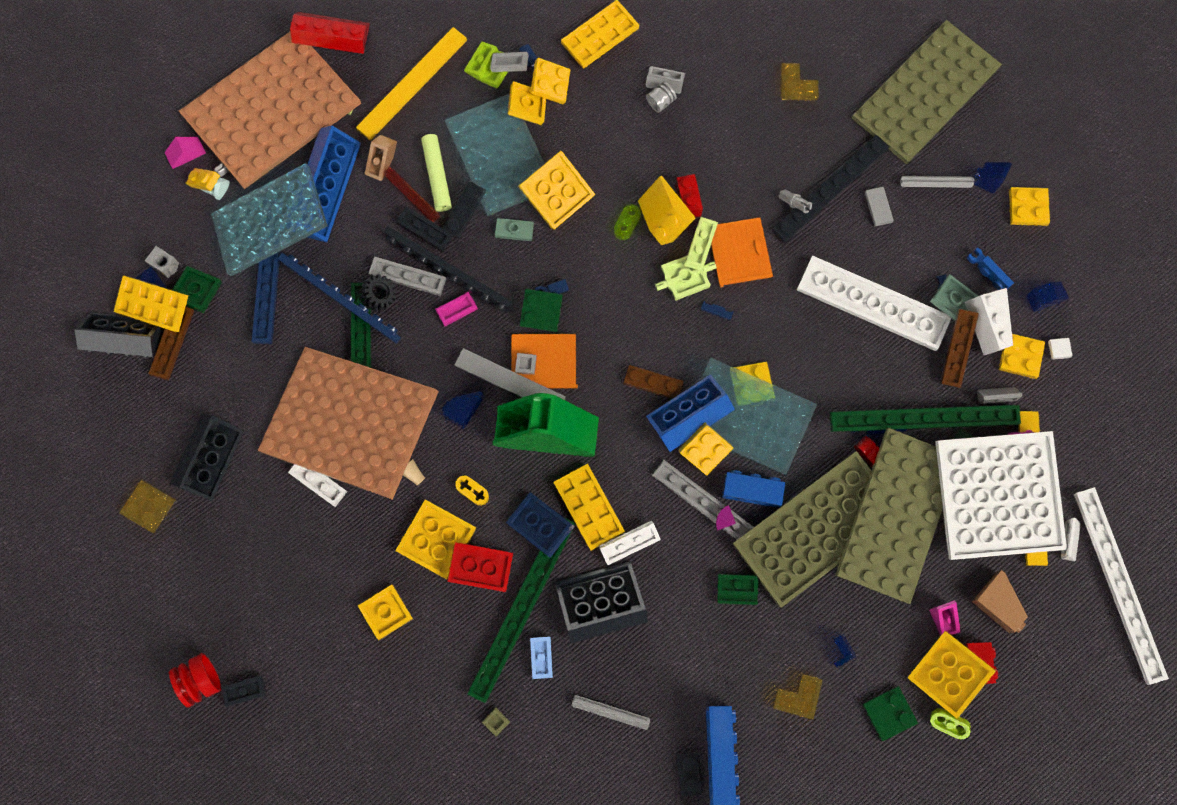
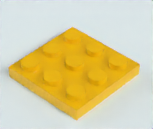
(556, 190)
(432, 538)
(951, 674)

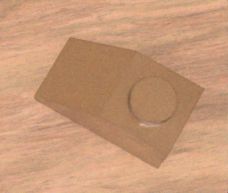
(380, 157)

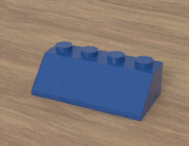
(689, 411)

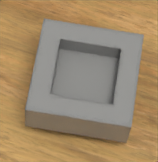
(525, 364)

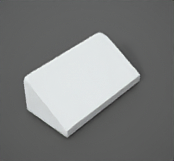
(1072, 530)

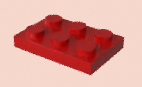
(480, 567)

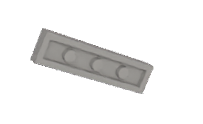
(408, 276)

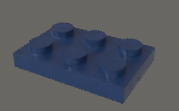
(540, 524)

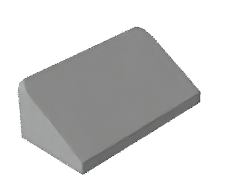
(659, 75)
(998, 395)

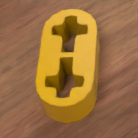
(475, 487)

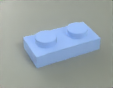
(541, 657)

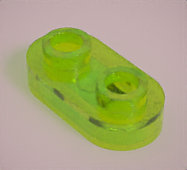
(628, 221)

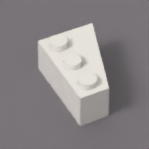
(993, 321)

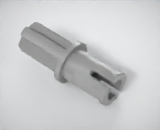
(795, 200)

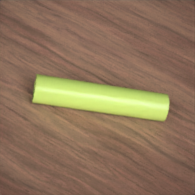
(436, 172)

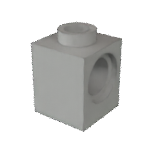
(155, 259)

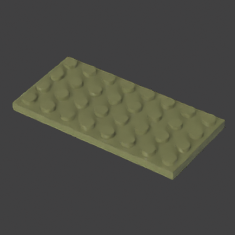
(926, 91)
(895, 518)
(807, 532)

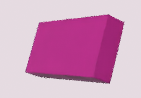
(456, 309)

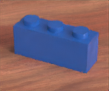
(753, 489)

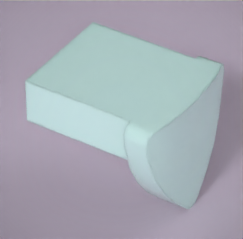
(219, 188)

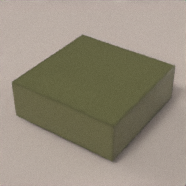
(496, 722)

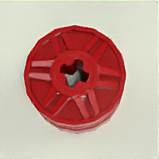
(194, 680)

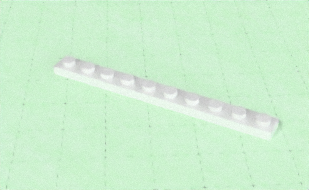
(1121, 586)

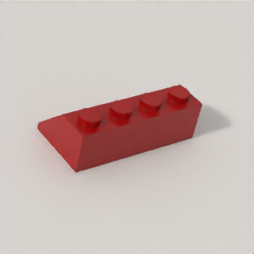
(329, 32)

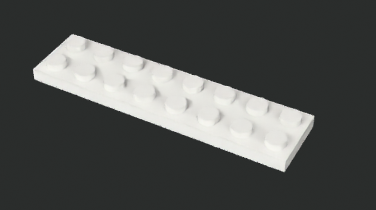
(874, 303)

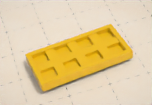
(600, 34)
(151, 303)
(589, 507)

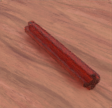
(411, 194)

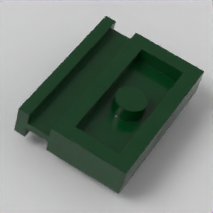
(737, 589)

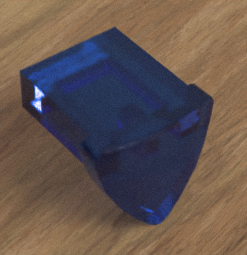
(845, 649)

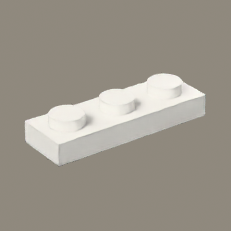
(319, 484)
(629, 542)

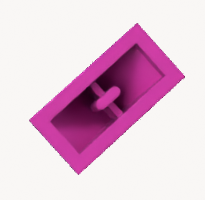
(184, 150)
(946, 618)

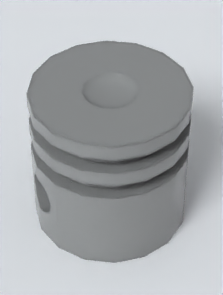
(661, 97)

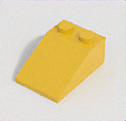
(664, 212)

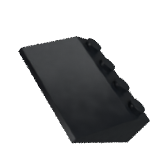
(601, 602)

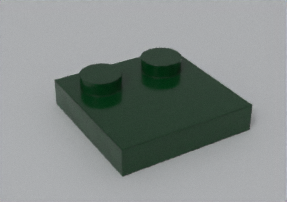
(199, 287)
(541, 310)
(890, 713)

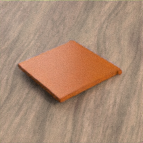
(740, 252)
(554, 360)

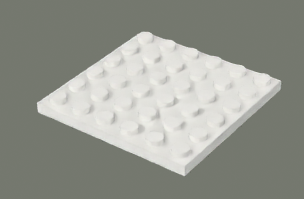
(1000, 495)

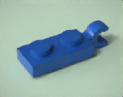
(990, 269)

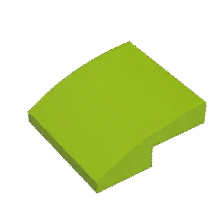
(480, 66)

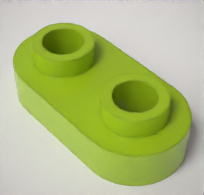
(949, 723)

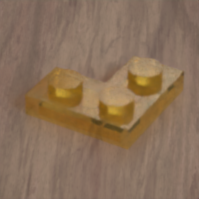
(795, 89)
(803, 702)

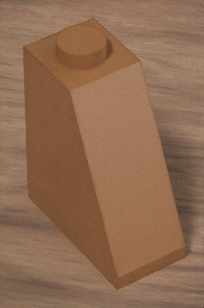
(1001, 603)

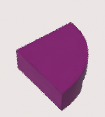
(725, 518)

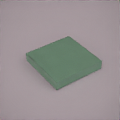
(952, 296)

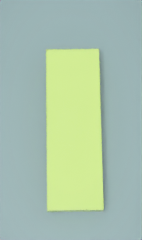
(701, 244)

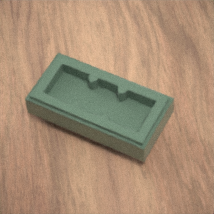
(514, 229)

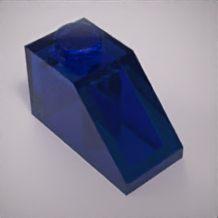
(991, 175)
(1047, 295)
(462, 408)

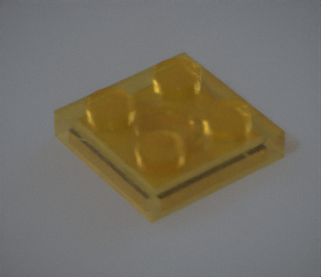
(147, 506)

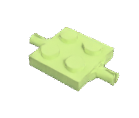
(684, 280)

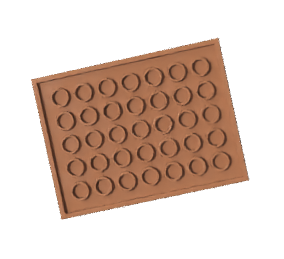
(269, 108)
(348, 422)

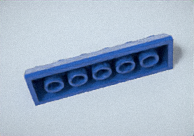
(331, 168)
(722, 755)

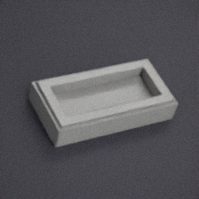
(509, 62)
(879, 206)

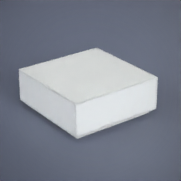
(1060, 348)

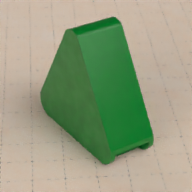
(546, 425)

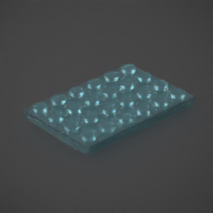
(495, 152)
(269, 219)
(765, 419)

